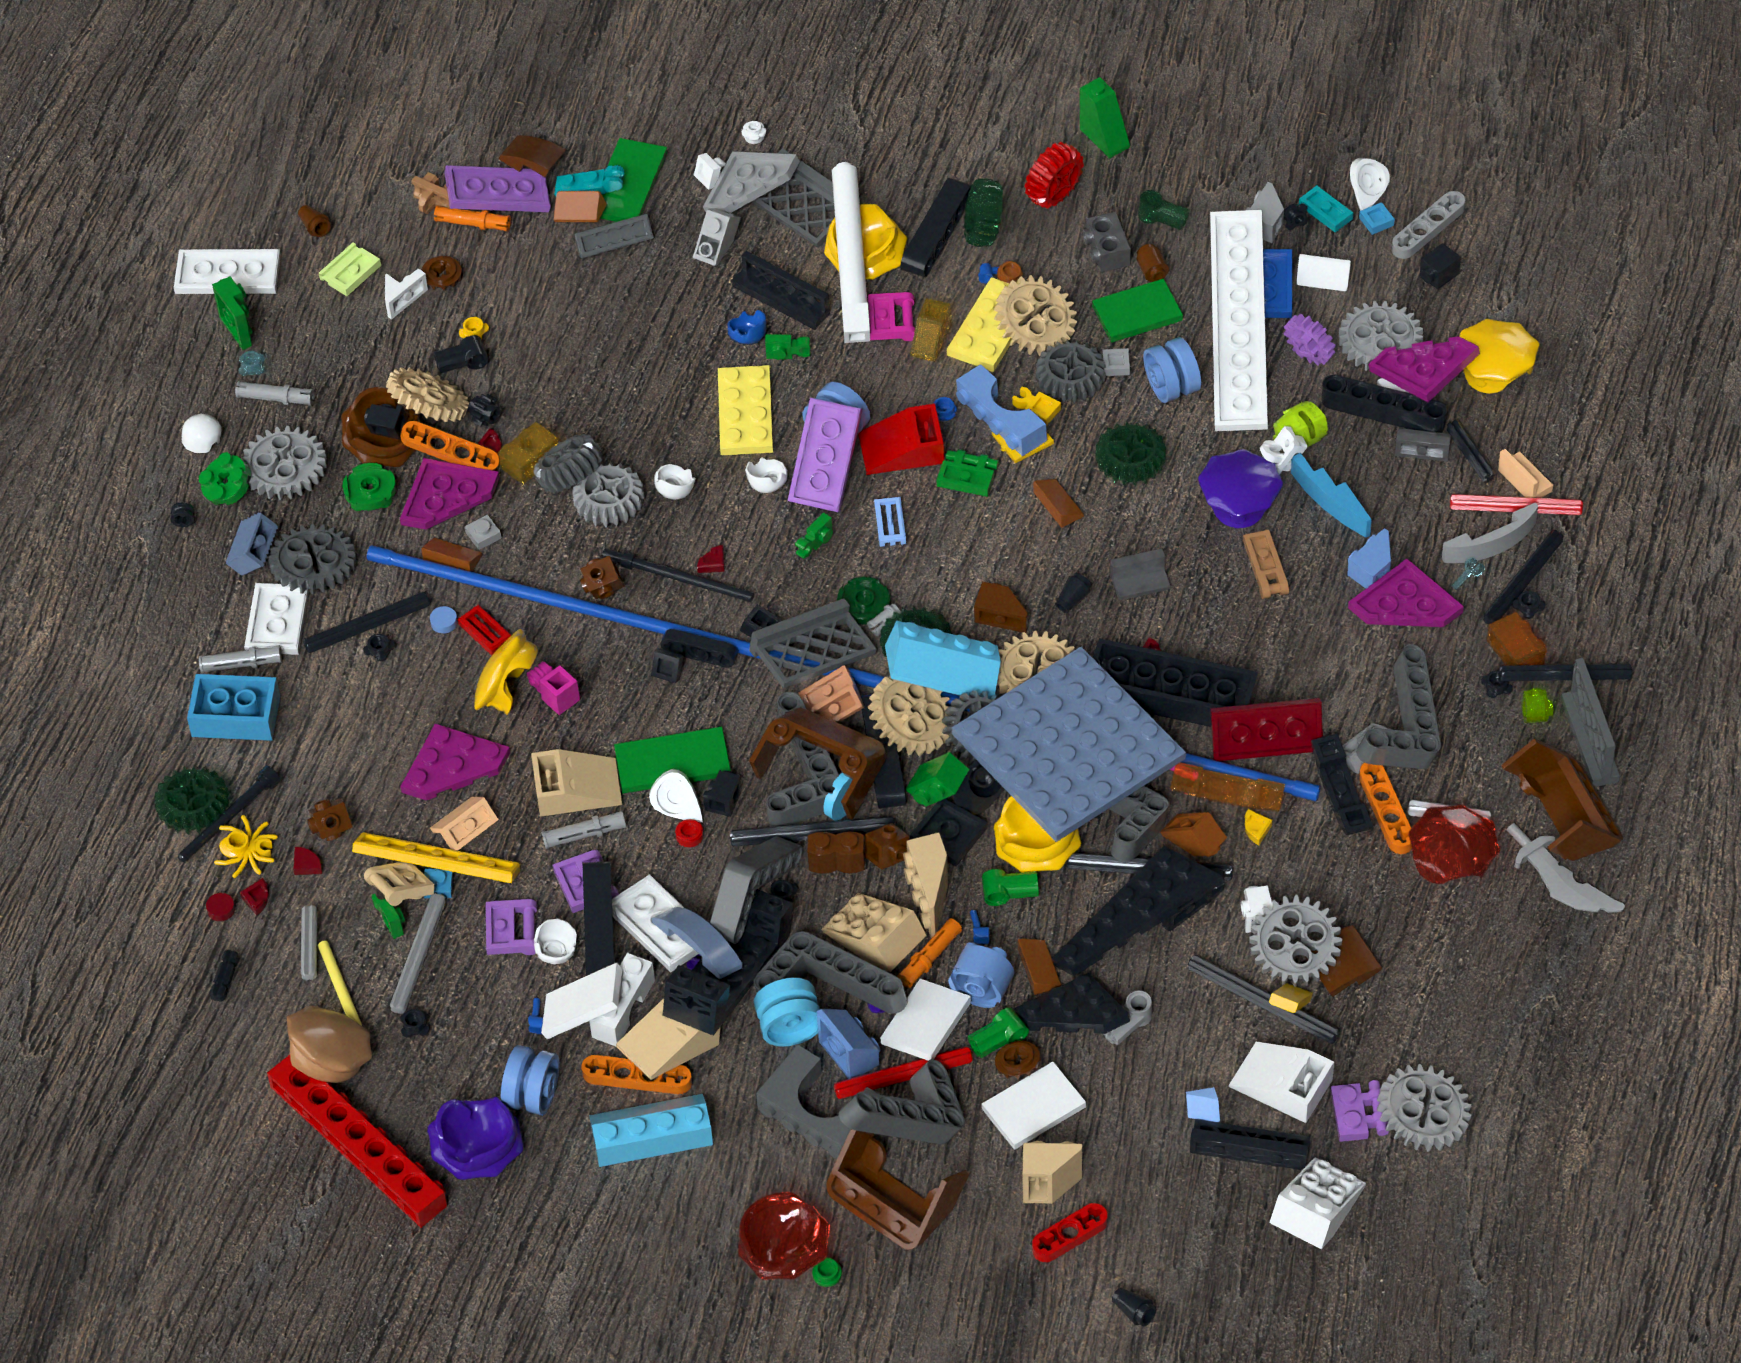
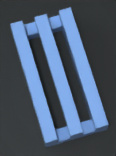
(891, 537)

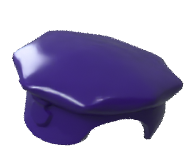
(1240, 487)
(475, 1138)

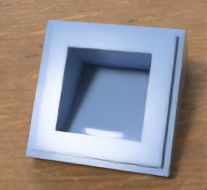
(1203, 1105)

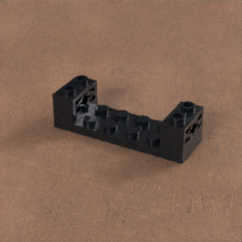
(704, 1000)

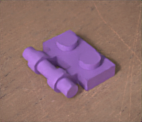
(1350, 1111)

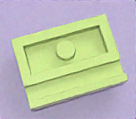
(349, 269)

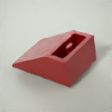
(903, 441)

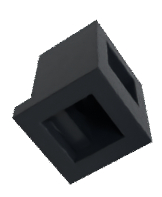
(386, 420)
(723, 793)

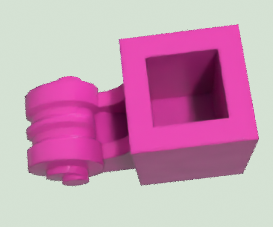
(556, 686)

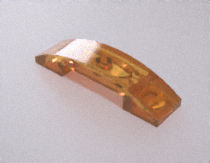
(1227, 788)

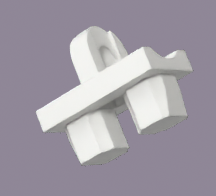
(1289, 443)

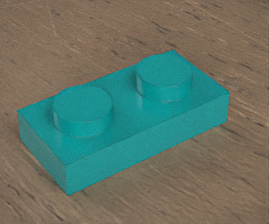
(1326, 208)

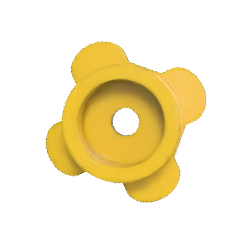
(473, 326)

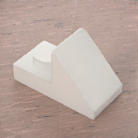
(402, 294)

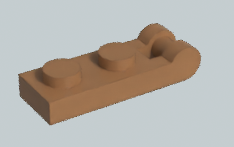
(1265, 563)

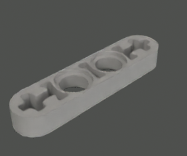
(1423, 221)

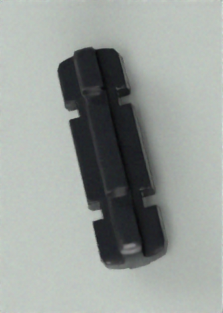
(224, 975)

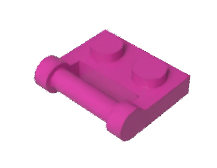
(883, 316)

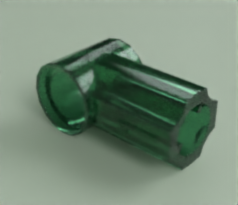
(1155, 209)

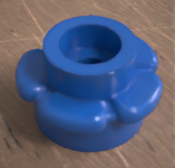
(945, 408)

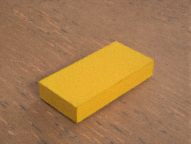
(1290, 998)

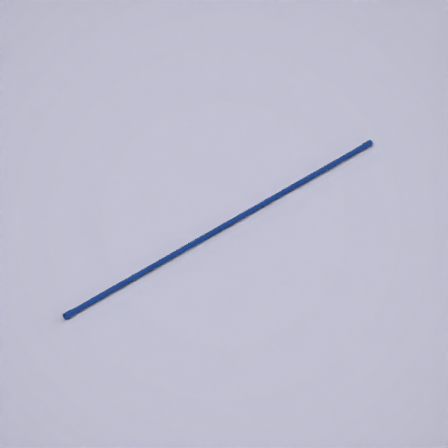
(389, 557)

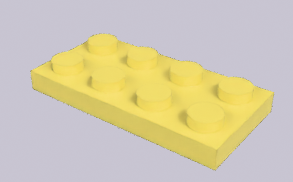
(978, 337)
(745, 410)

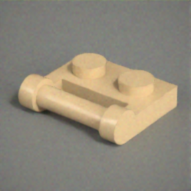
(406, 877)

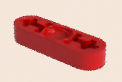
(1075, 1221)

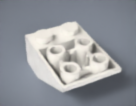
(1284, 1078)
(1316, 1202)

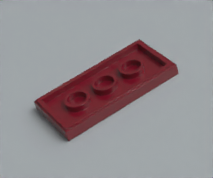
(1265, 729)

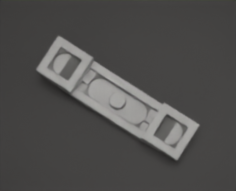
(1493, 543)

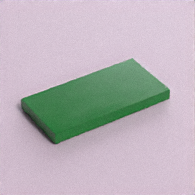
(641, 167)
(694, 753)

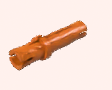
(472, 218)
(922, 961)

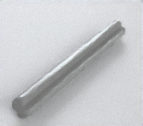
(417, 953)

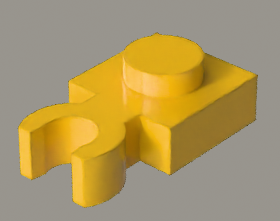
(1041, 404)

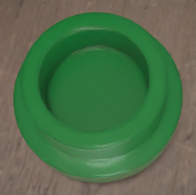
(827, 1273)

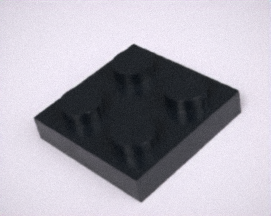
(956, 828)

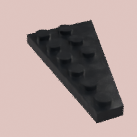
(1137, 907)

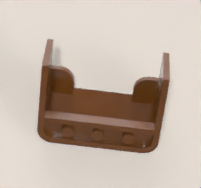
(859, 754)
(1568, 799)
(882, 1200)

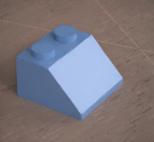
(846, 1042)

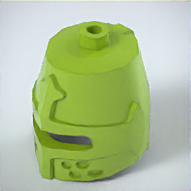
(1298, 419)

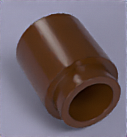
(1152, 262)

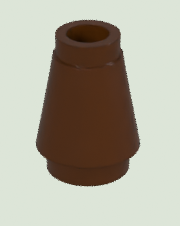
(314, 221)

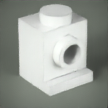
(1253, 905)

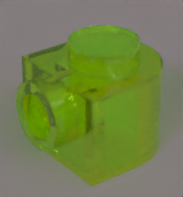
(1536, 706)

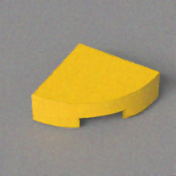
(1256, 826)

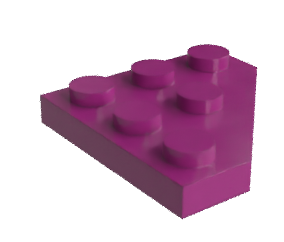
(1425, 366)
(445, 491)
(1405, 599)
(452, 762)

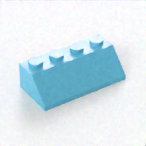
(942, 660)
(651, 1130)

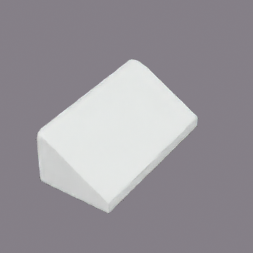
(1323, 272)

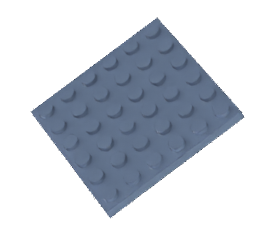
(1068, 743)

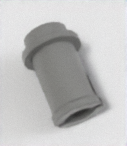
(881, 618)

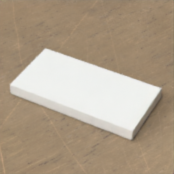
(252, 268)
(635, 911)

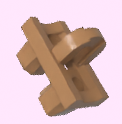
(425, 190)

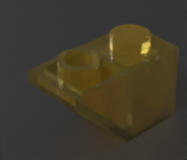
(931, 329)

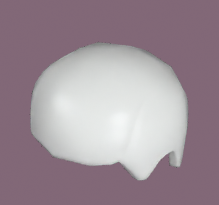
(201, 433)
(766, 475)
(673, 481)
(555, 941)

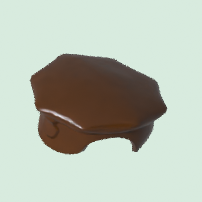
(373, 447)

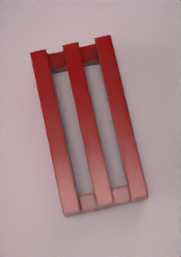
(477, 636)

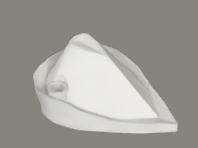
(1366, 182)
(675, 797)

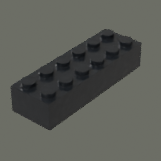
(1174, 683)

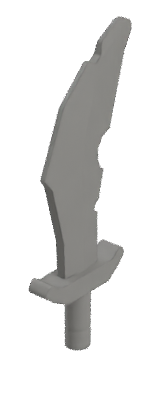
(1558, 878)

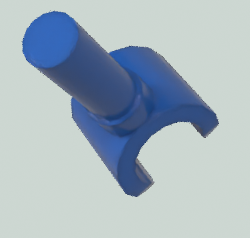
(986, 272)
(981, 934)
(534, 1020)

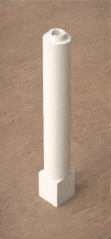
(850, 253)

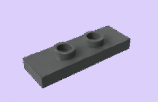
(613, 235)

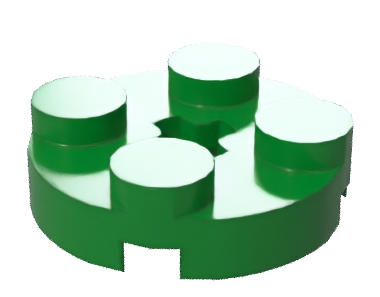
(212, 479)
(370, 499)

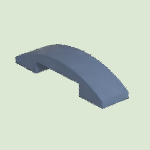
(702, 937)

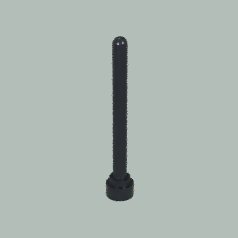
(266, 779)

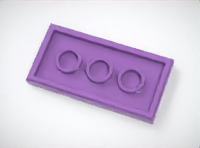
(496, 189)
(825, 455)

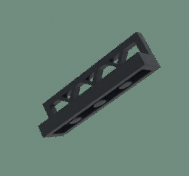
(780, 293)
(1250, 1145)

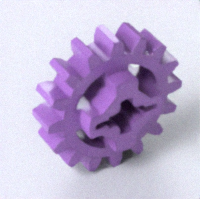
(1309, 339)

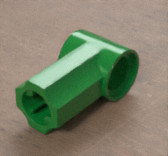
(1001, 887)
(1003, 1029)

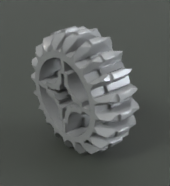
(603, 492)

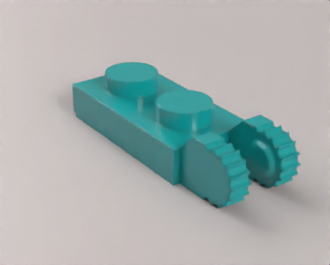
(599, 180)

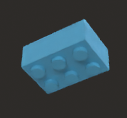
(233, 707)

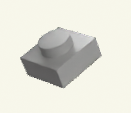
(1116, 362)
(483, 532)

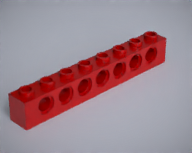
(418, 1205)

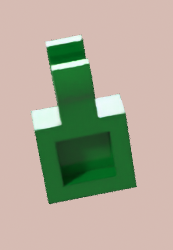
(391, 916)

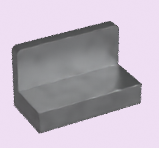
(1422, 445)
(1139, 574)

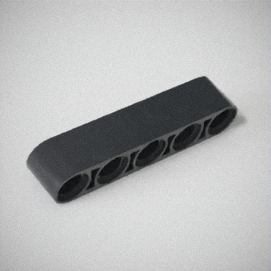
(936, 228)
(1383, 404)
(889, 781)
(597, 916)

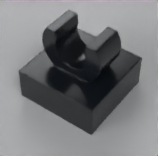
(667, 665)

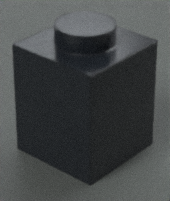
(1440, 266)

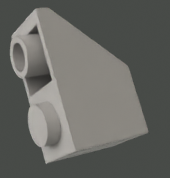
(1272, 211)
(716, 236)

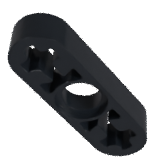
(710, 651)

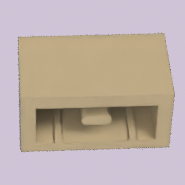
(1050, 1170)

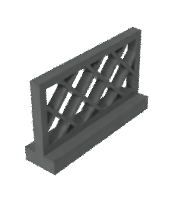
(818, 187)
(802, 629)
(1590, 727)

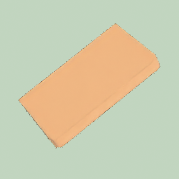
(1523, 475)
(465, 822)

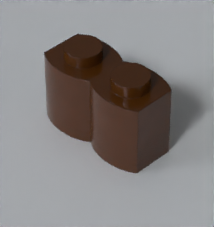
(836, 852)

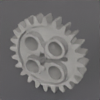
(1376, 328)
(284, 462)
(1309, 920)
(1449, 1112)

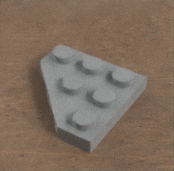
(749, 177)

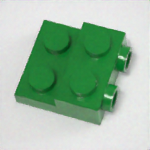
(233, 310)

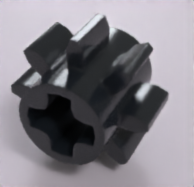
(484, 410)

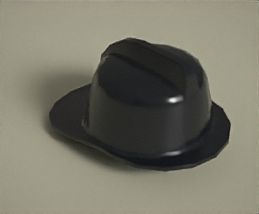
(977, 790)

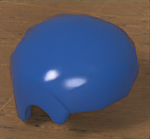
(747, 328)

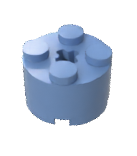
(982, 974)

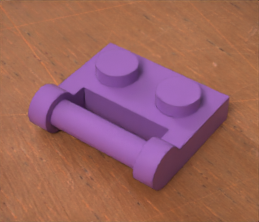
(570, 877)
(501, 926)

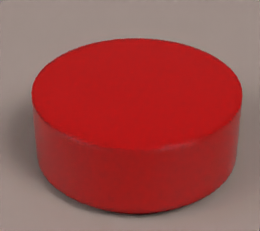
(689, 833)

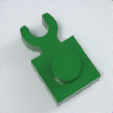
(784, 346)
(817, 533)

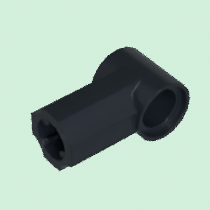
(468, 353)

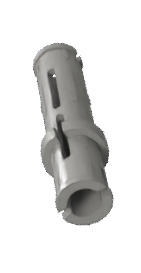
(284, 394)
(251, 657)
(584, 829)

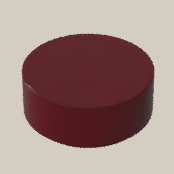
(220, 907)

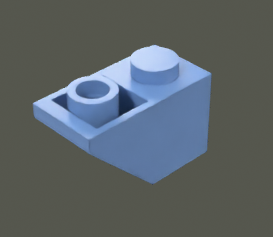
(1371, 560)

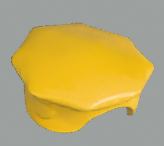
(881, 242)
(1503, 357)
(507, 661)
(1027, 844)

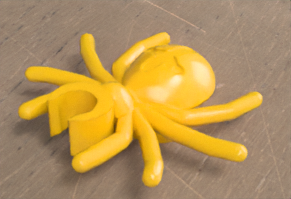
(242, 846)

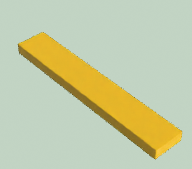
(436, 857)

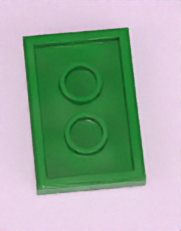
(1137, 310)

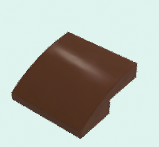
(532, 152)
(1353, 965)

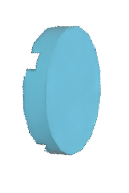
(832, 805)

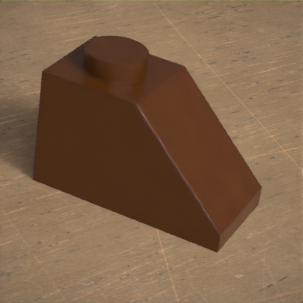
(999, 608)

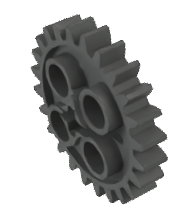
(294, 564)

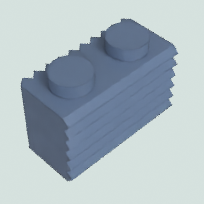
(251, 544)

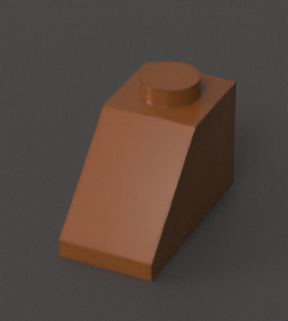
(1195, 833)

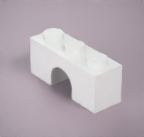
(635, 984)

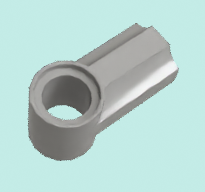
(1137, 1017)

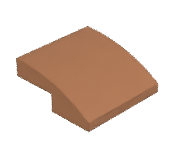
(833, 696)

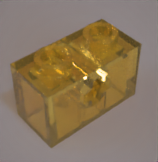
(524, 451)

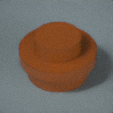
(1009, 271)

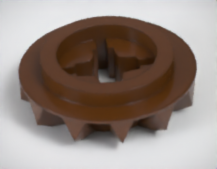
(437, 266)
(1007, 1057)

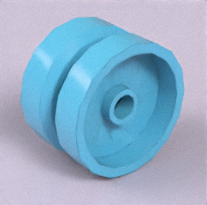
(787, 1011)

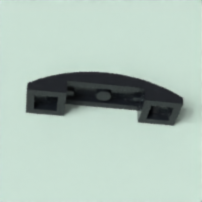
(1339, 785)

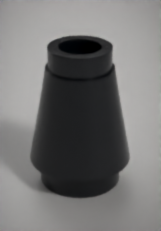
(1074, 590)
(1134, 1306)

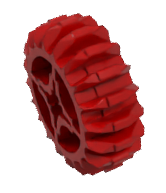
(1054, 175)

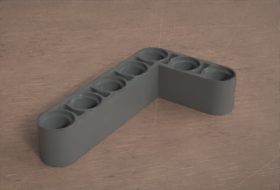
(1420, 739)
(814, 791)
(1144, 818)
(744, 876)
(809, 954)
(931, 1118)

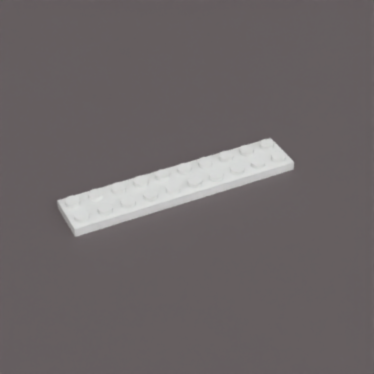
(1238, 321)

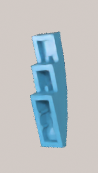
(1334, 499)

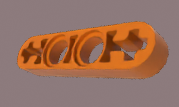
(451, 443)
(1385, 807)
(635, 1079)

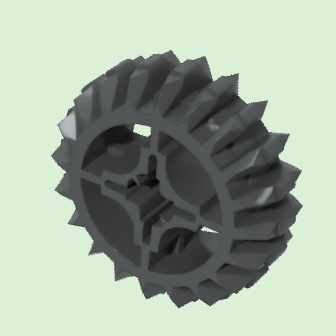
(1070, 371)
(568, 463)
(972, 702)

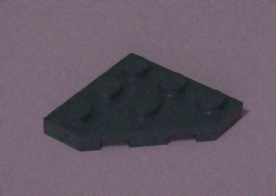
(1074, 1006)

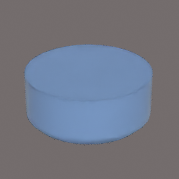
(443, 619)

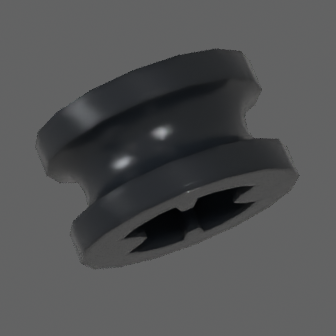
(182, 514)

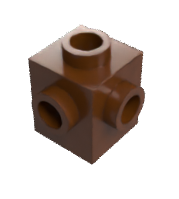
(601, 578)
(338, 821)
(886, 846)

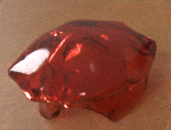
(1453, 843)
(782, 1236)

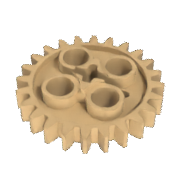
(1021, 296)
(427, 394)
(1021, 658)
(919, 712)

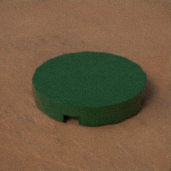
(865, 598)

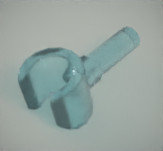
(1468, 572)

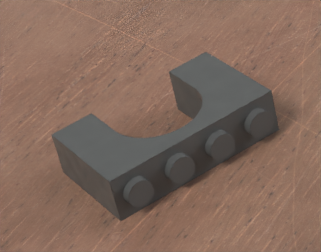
(782, 1096)

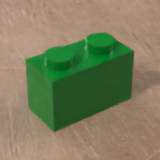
(937, 779)

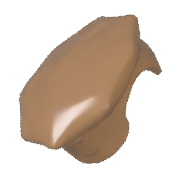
(327, 1044)

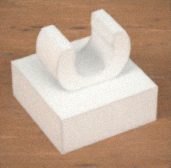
(708, 170)

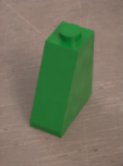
(1102, 118)

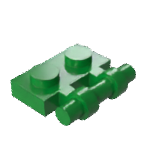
(964, 477)

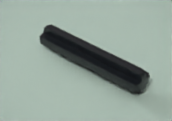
(1471, 451)

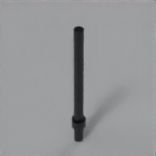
(631, 561)

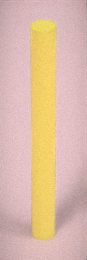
(338, 981)

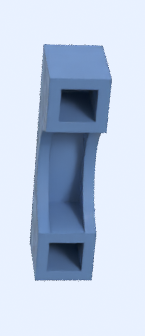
(1020, 429)

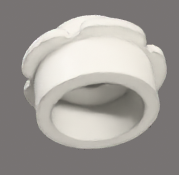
(753, 132)

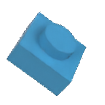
(1376, 218)
(442, 881)

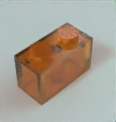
(1515, 641)

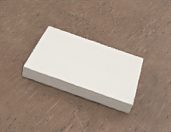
(276, 618)
(582, 1001)
(926, 1020)
(1033, 1105)

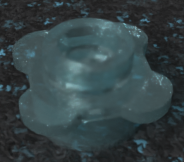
(251, 363)

